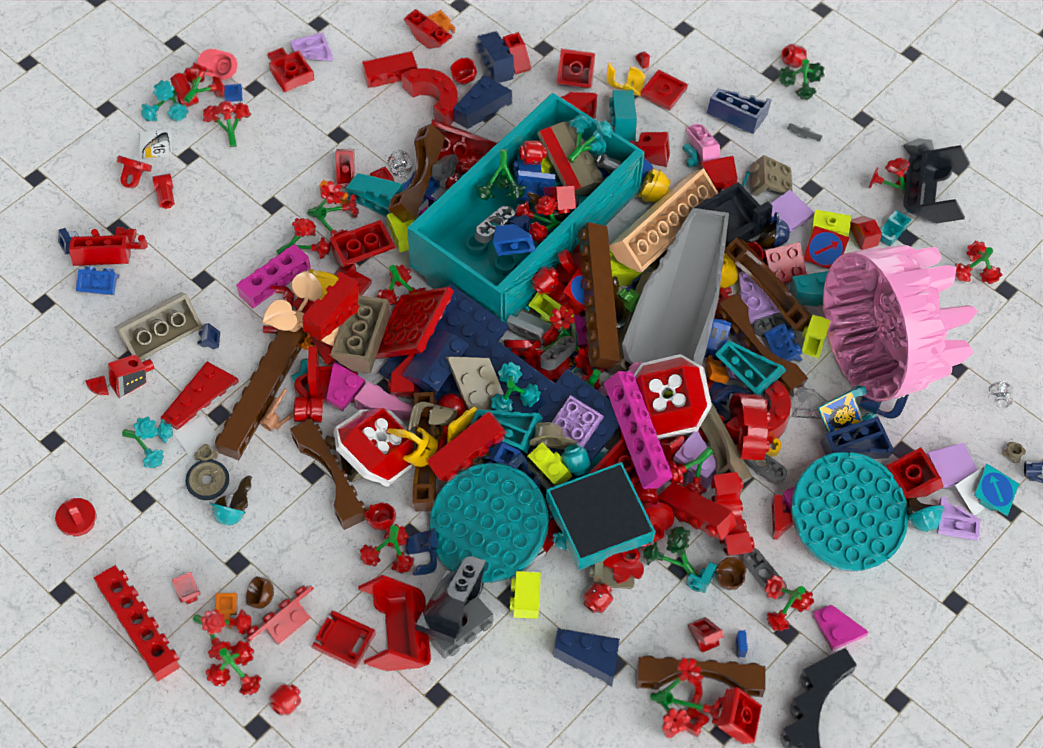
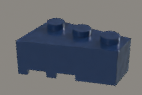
(495, 57)
(862, 438)

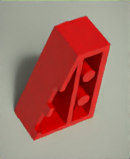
(333, 308)

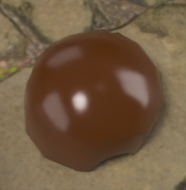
(730, 573)
(259, 593)

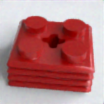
(291, 71)
(739, 715)

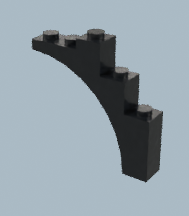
(820, 681)

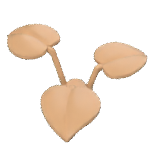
(280, 312)

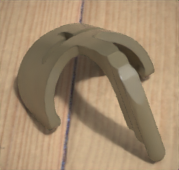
(439, 415)

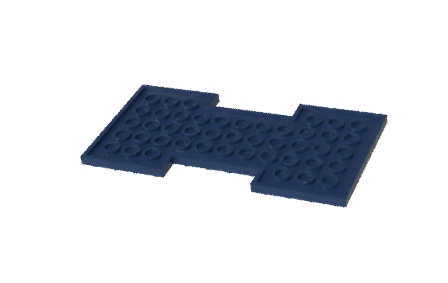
(482, 332)

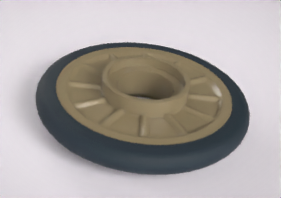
(207, 491)

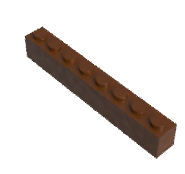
(598, 296)
(260, 393)

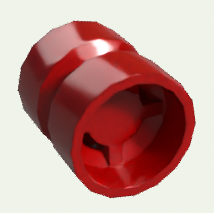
(308, 409)

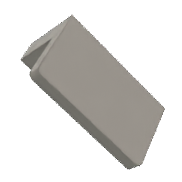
(528, 326)

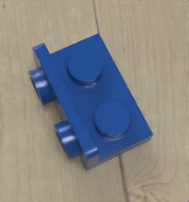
(534, 182)
(96, 281)
(783, 344)

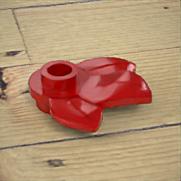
(624, 567)

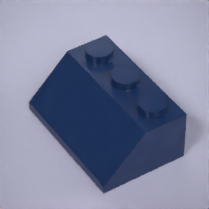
(431, 367)

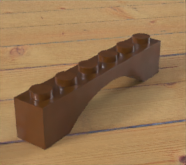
(427, 146)
(764, 277)
(737, 313)
(310, 442)
(424, 478)
(656, 672)

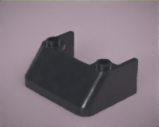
(922, 176)

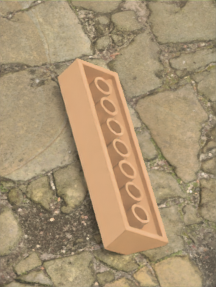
(659, 225)

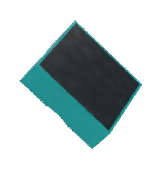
(600, 515)

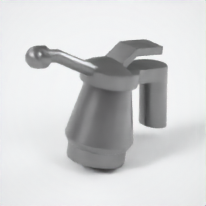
(607, 163)

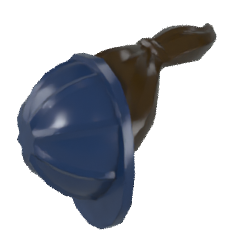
(774, 234)

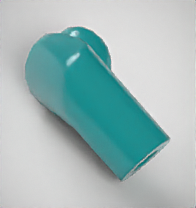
(693, 155)
(303, 369)

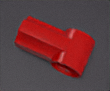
(182, 88)
(163, 186)

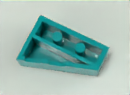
(623, 114)
(373, 192)
(809, 288)
(750, 367)
(518, 425)

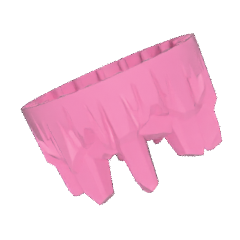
(890, 319)

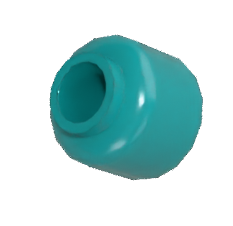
(575, 459)

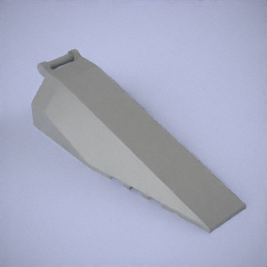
(681, 294)

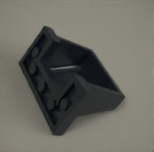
(746, 215)
(446, 606)

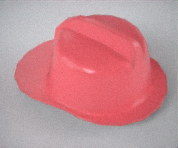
(220, 62)

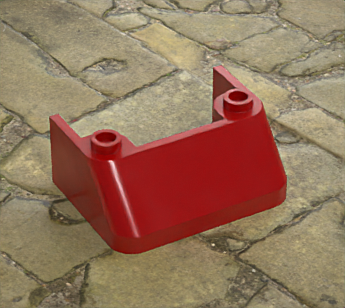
(402, 609)

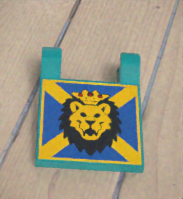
(843, 410)

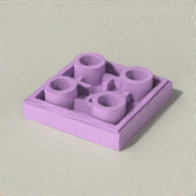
(791, 210)
(577, 420)
(952, 464)

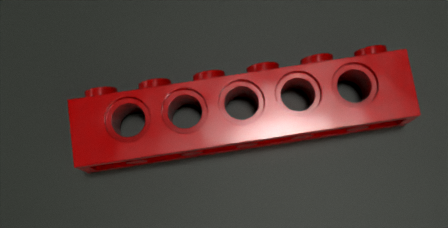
(159, 665)

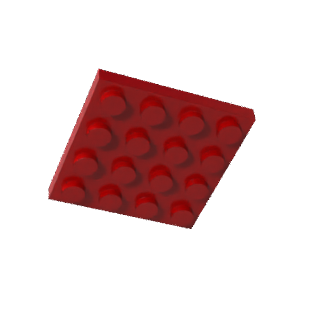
(413, 322)

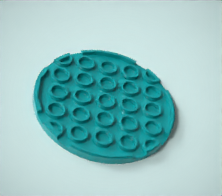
(849, 511)
(492, 517)

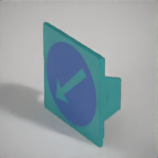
(996, 490)

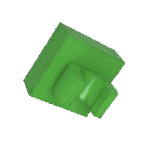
(630, 299)

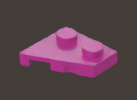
(343, 387)
(838, 627)

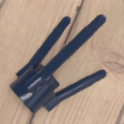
(1033, 469)

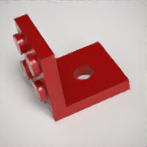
(319, 376)

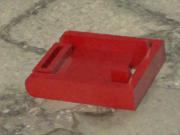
(341, 637)

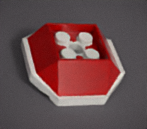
(690, 398)
(371, 449)

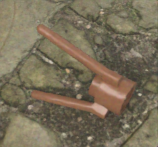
(271, 419)

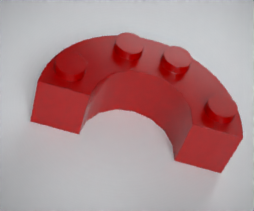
(434, 84)
(779, 408)
(752, 425)
(727, 494)

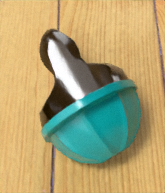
(231, 508)
(924, 516)

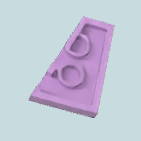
(755, 298)

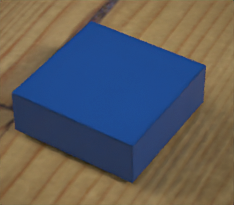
(233, 93)
(741, 644)

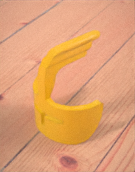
(635, 75)
(418, 457)

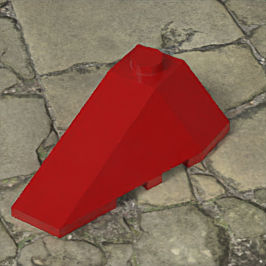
(462, 142)

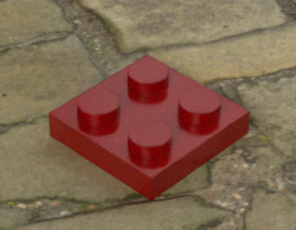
(664, 90)

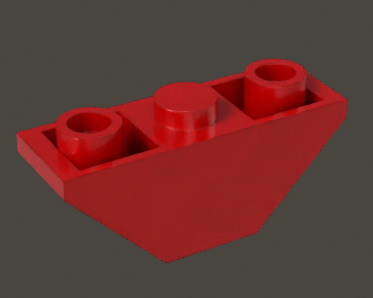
(426, 30)

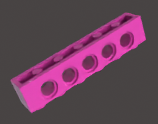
(638, 430)

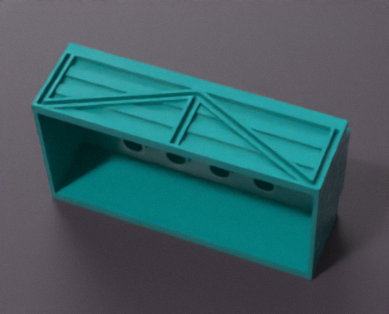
(444, 235)

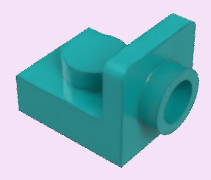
(701, 582)

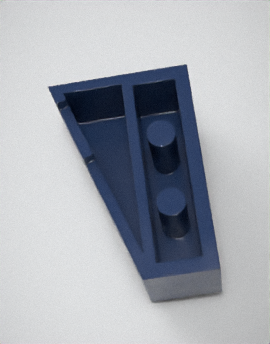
(480, 101)
(738, 110)
(588, 652)

